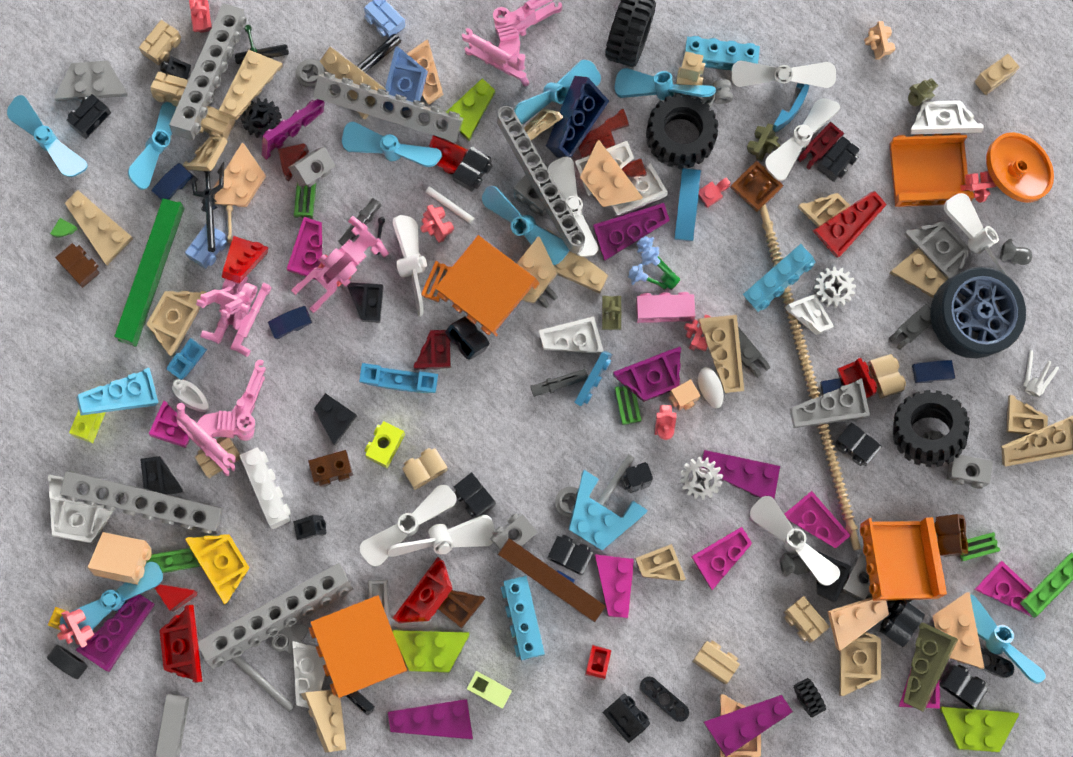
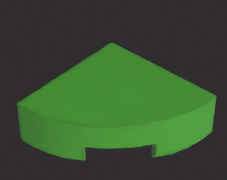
(63, 228)

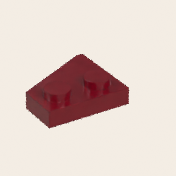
(435, 352)

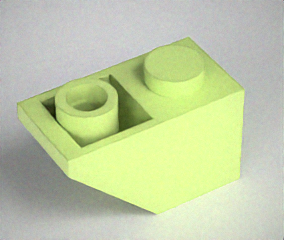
(489, 689)

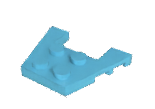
(596, 522)

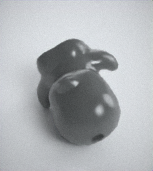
(1017, 255)
(792, 565)

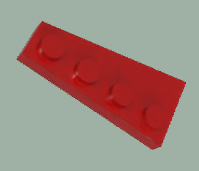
(847, 225)
(242, 259)

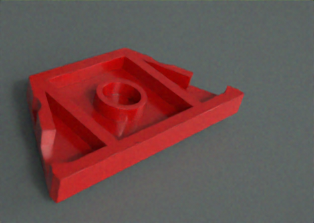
(426, 595)
(181, 646)

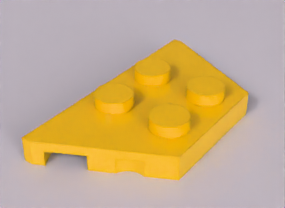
(220, 562)

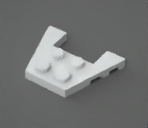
(75, 519)

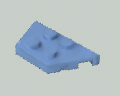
(405, 78)

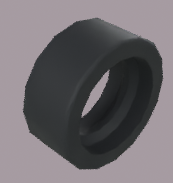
(67, 662)

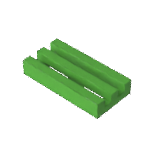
(297, 202)
(620, 405)
(993, 542)

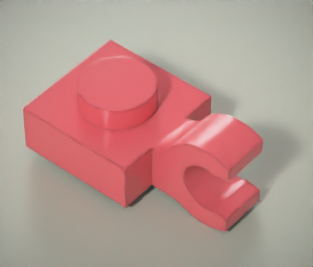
(711, 194)

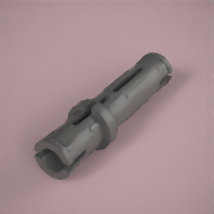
(364, 217)
(551, 385)

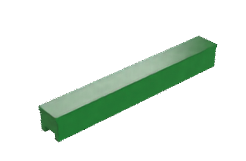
(149, 272)

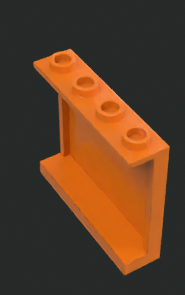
(928, 169)
(485, 285)
(903, 560)
(357, 646)

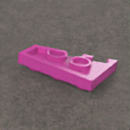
(306, 248)
(817, 520)
(721, 556)
(1005, 587)

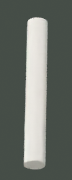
(450, 205)

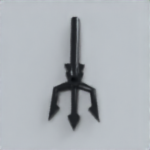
(209, 203)

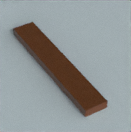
(551, 580)

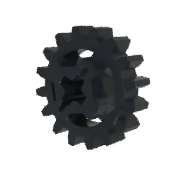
(263, 109)

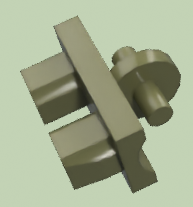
(922, 92)
(766, 143)
(611, 312)

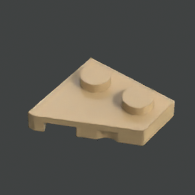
(541, 122)
(207, 154)
(824, 208)
(1023, 417)
(661, 564)

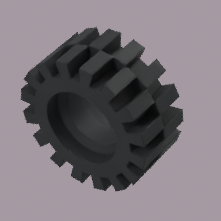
(809, 697)

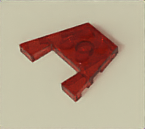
(604, 135)

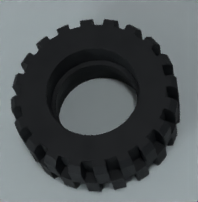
(630, 31)
(688, 109)
(931, 406)

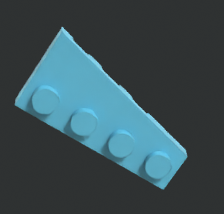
(127, 393)

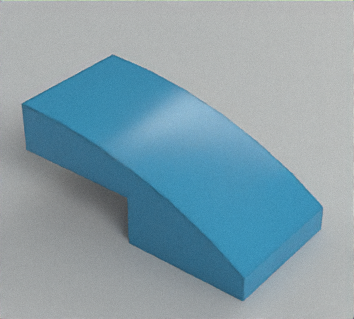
(186, 359)

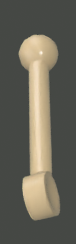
(229, 209)

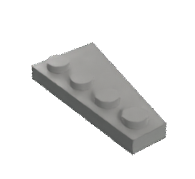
(839, 405)

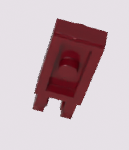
(821, 144)

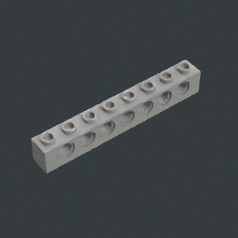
(227, 16)
(324, 92)
(73, 481)
(265, 616)

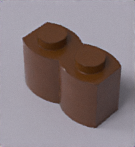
(78, 265)
(951, 535)

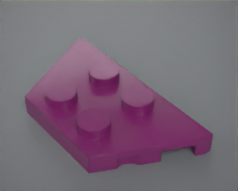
(652, 376)

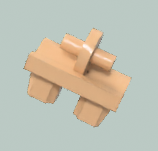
(878, 40)

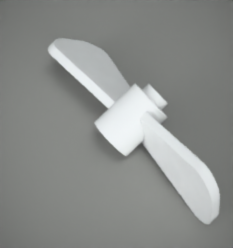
(750, 73)
(782, 159)
(564, 177)
(962, 212)
(412, 263)
(772, 519)
(468, 534)
(375, 548)

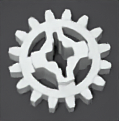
(840, 281)
(707, 473)

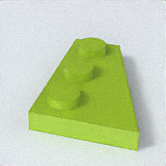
(472, 106)

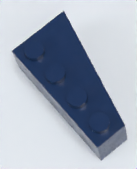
(579, 112)

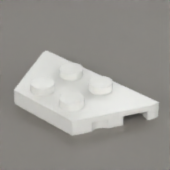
(945, 118)

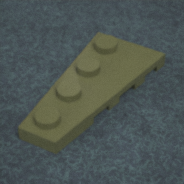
(928, 664)

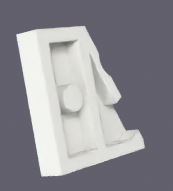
(811, 314)

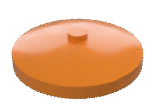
(1020, 167)

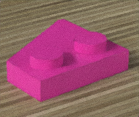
(166, 427)

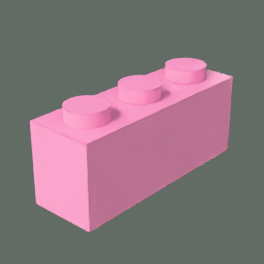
(665, 307)

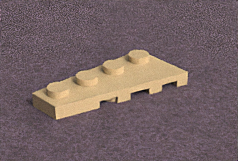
(343, 68)
(248, 83)
(100, 229)
(581, 271)
(724, 347)
(1040, 445)

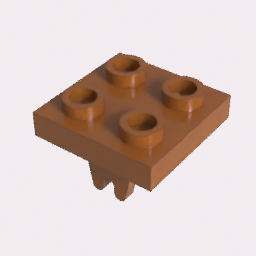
(756, 186)

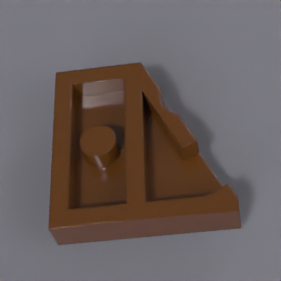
(460, 606)

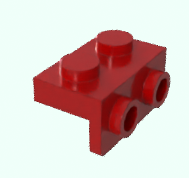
(451, 154)
(856, 371)

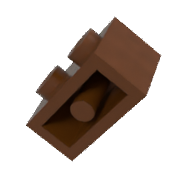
(331, 468)

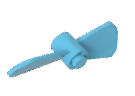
(634, 84)
(556, 91)
(24, 116)
(363, 140)
(143, 167)
(499, 204)
(99, 609)
(999, 639)

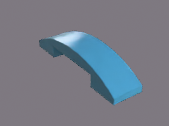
(784, 117)
(687, 204)
(397, 379)

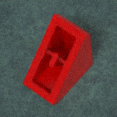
(174, 596)
(598, 662)

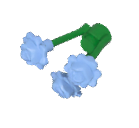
(650, 255)

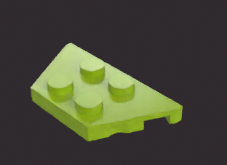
(430, 649)
(979, 728)

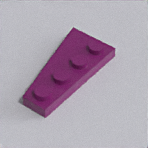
(116, 633)

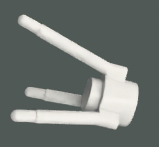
(1035, 386)

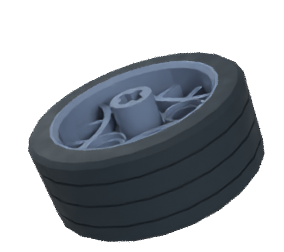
(978, 312)

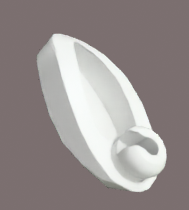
(711, 387)
(190, 395)

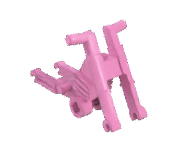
(507, 55)
(341, 263)
(235, 305)
(224, 423)

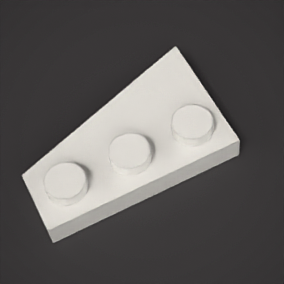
(573, 337)

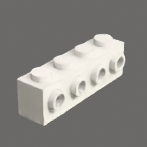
(265, 488)

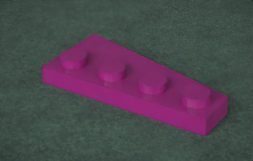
(290, 127)
(627, 229)
(752, 476)
(440, 720)
(745, 724)

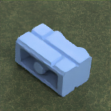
(384, 18)
(199, 251)

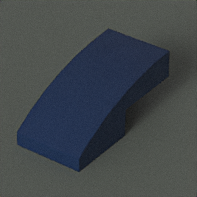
(171, 182)
(290, 321)
(933, 371)

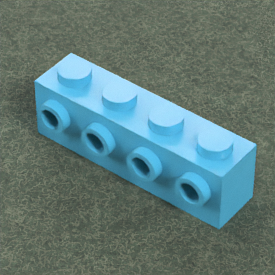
(721, 53)
(779, 278)
(524, 619)

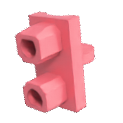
(200, 15)
(973, 183)
(434, 225)
(698, 341)
(665, 422)
(79, 635)

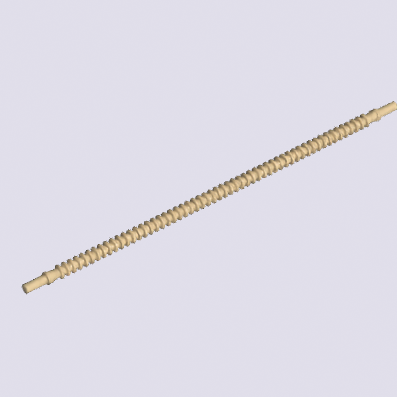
(801, 347)

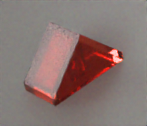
(290, 155)

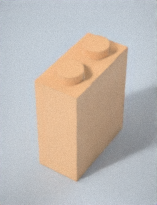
(120, 558)

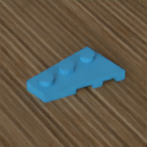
(594, 378)

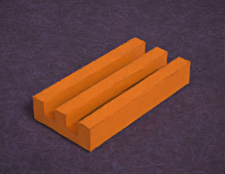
(430, 296)

